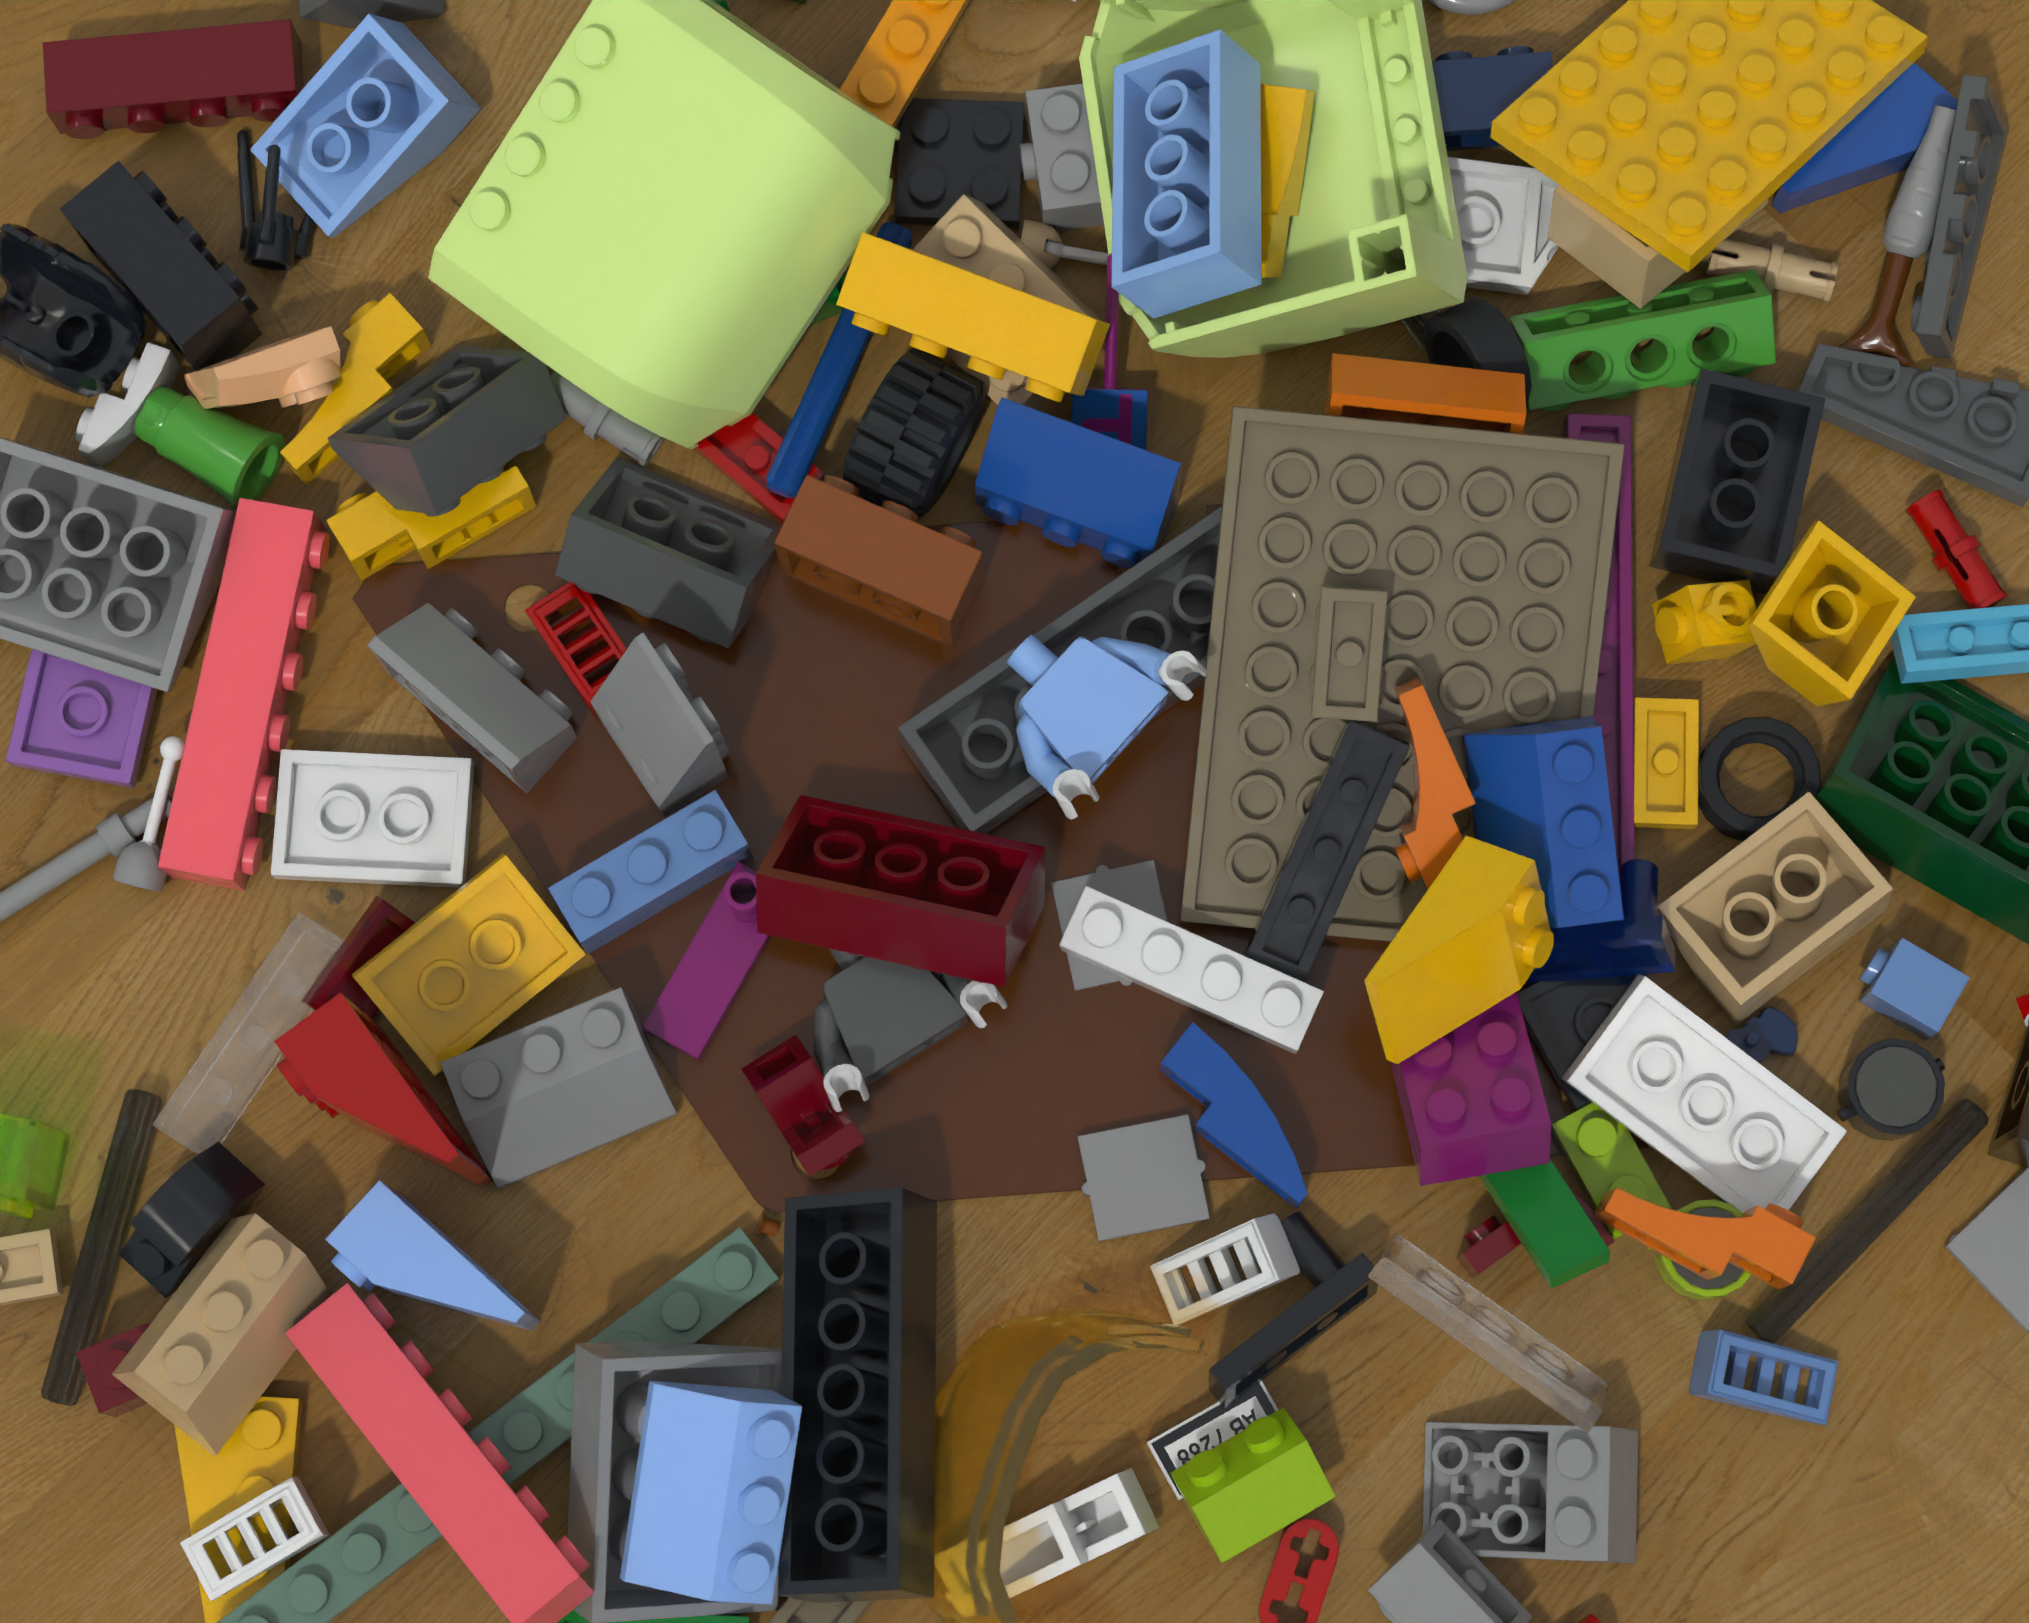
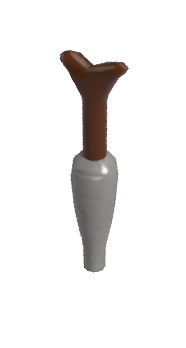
(1907, 236)

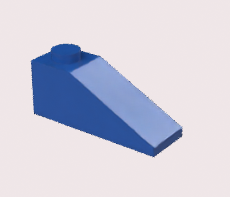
(1872, 144)

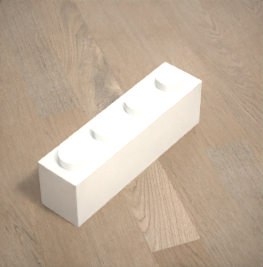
(1190, 970)

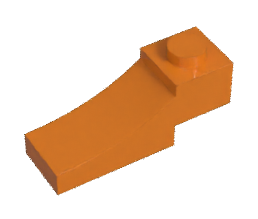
(1438, 790)
(1761, 1242)

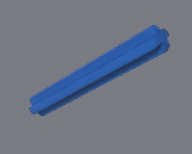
(824, 392)

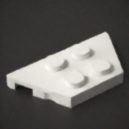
(1503, 223)

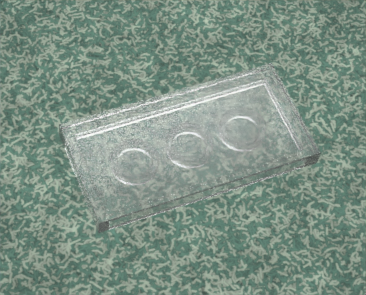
(1491, 1332)

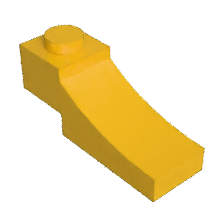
(1284, 145)
(381, 346)
(378, 534)

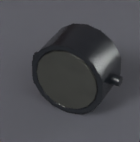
(1891, 1089)

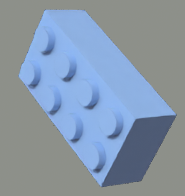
(1186, 175)

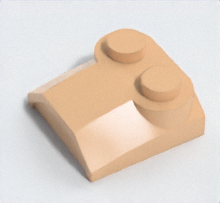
(288, 369)

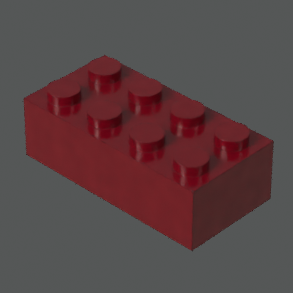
(901, 890)

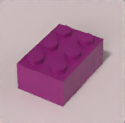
(1475, 1099)

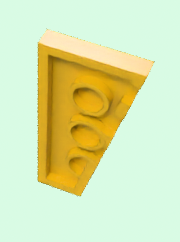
(251, 1462)

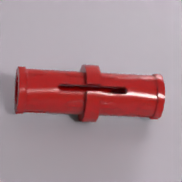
(1956, 551)

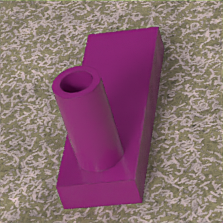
(711, 969)

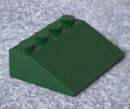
(1939, 793)

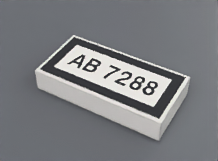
(1208, 1430)

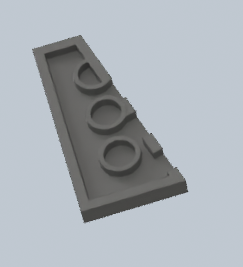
(1962, 213)
(1930, 416)

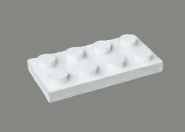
(1702, 1101)

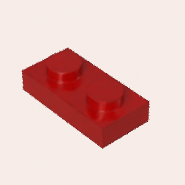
(745, 457)

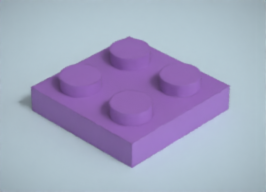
(80, 722)

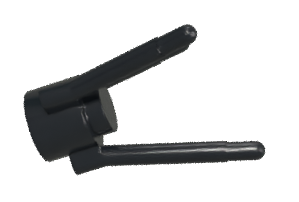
(270, 238)

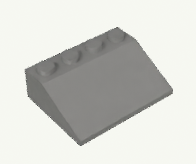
(104, 564)
(605, 1444)

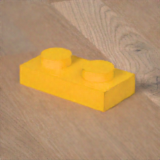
(1665, 762)

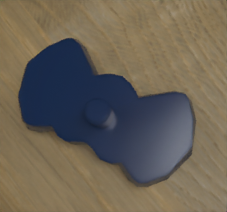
(1767, 1034)

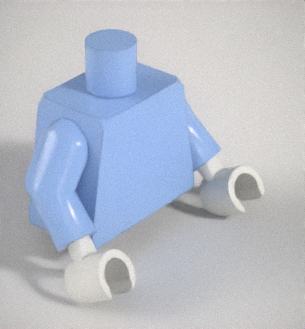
(1090, 707)

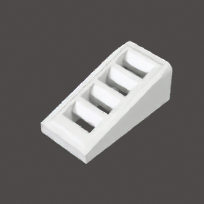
(1262, 1254)
(302, 1513)

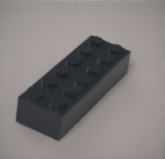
(866, 1384)

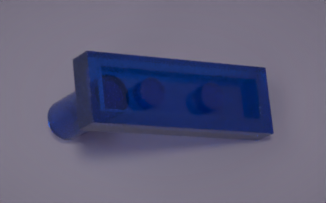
(1618, 947)

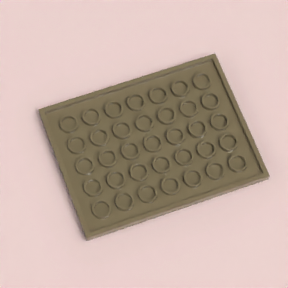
(1491, 602)

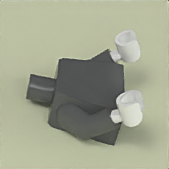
(886, 1015)

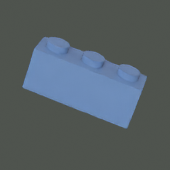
(651, 872)

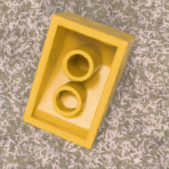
(1460, 948)

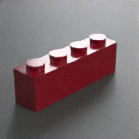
(172, 78)

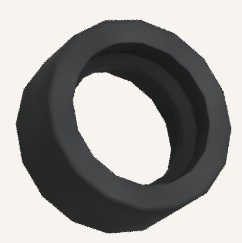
(1476, 338)
(1750, 731)

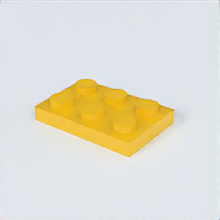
(468, 964)

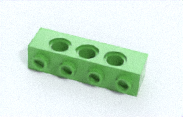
(1613, 326)

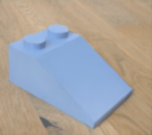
(365, 123)
(402, 1251)

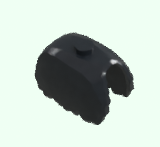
(63, 315)

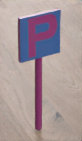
(1108, 409)

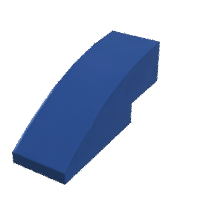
(1236, 1114)

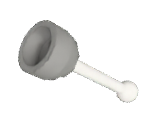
(140, 860)

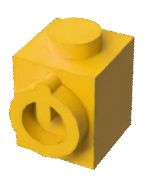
(1705, 621)

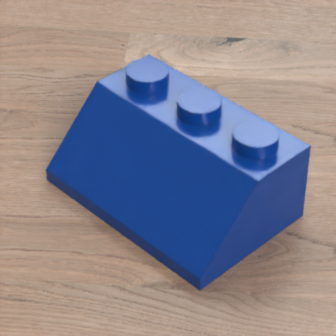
(1076, 484)
(1549, 800)

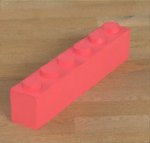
(243, 695)
(439, 1461)

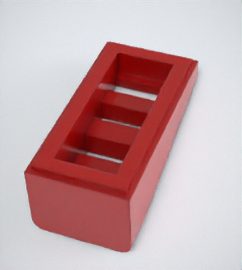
(602, 629)

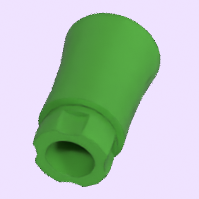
(211, 444)

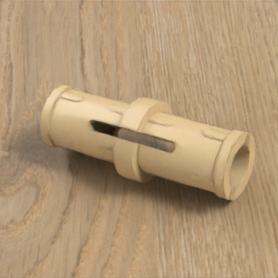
(1775, 268)

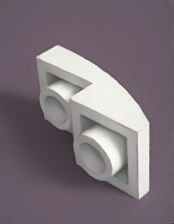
(111, 423)

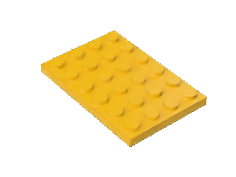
(1703, 108)

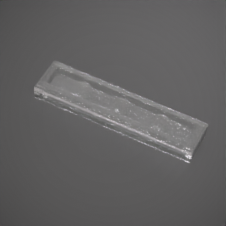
(244, 1044)

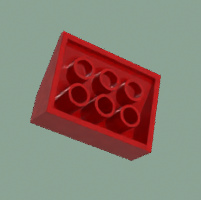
(356, 1071)

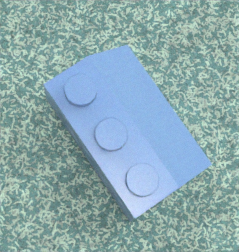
(711, 1491)

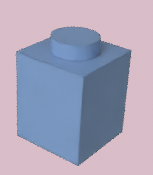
(1911, 987)

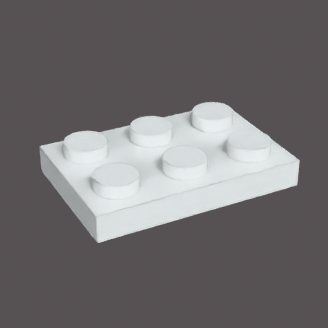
(372, 818)

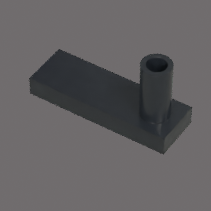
(1337, 1293)

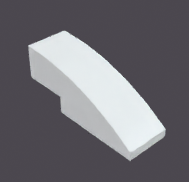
(1074, 1531)

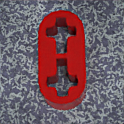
(1284, 1566)

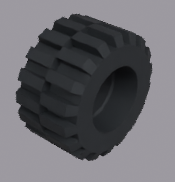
(914, 432)

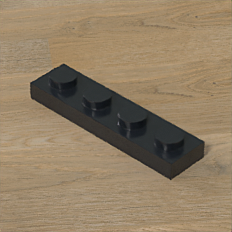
(1327, 849)

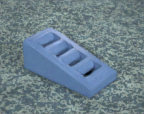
(1711, 1366)

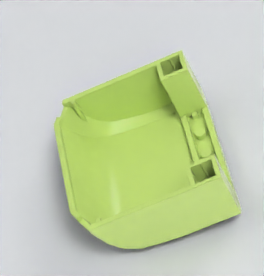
(1377, 188)
(669, 213)

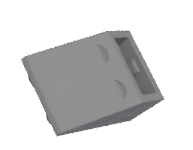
(661, 727)
(1534, 1490)

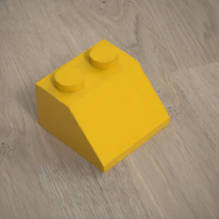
(1827, 617)

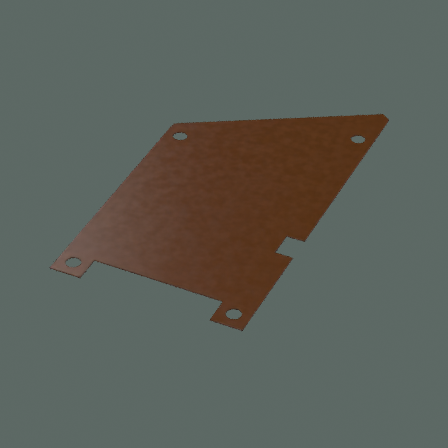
(816, 712)

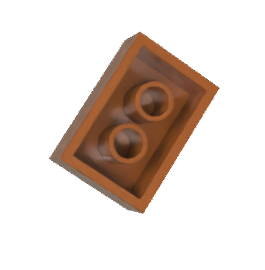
(881, 558)

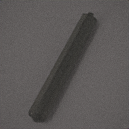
(1869, 1220)
(101, 1245)

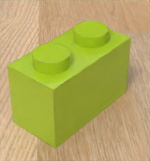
(1252, 1484)

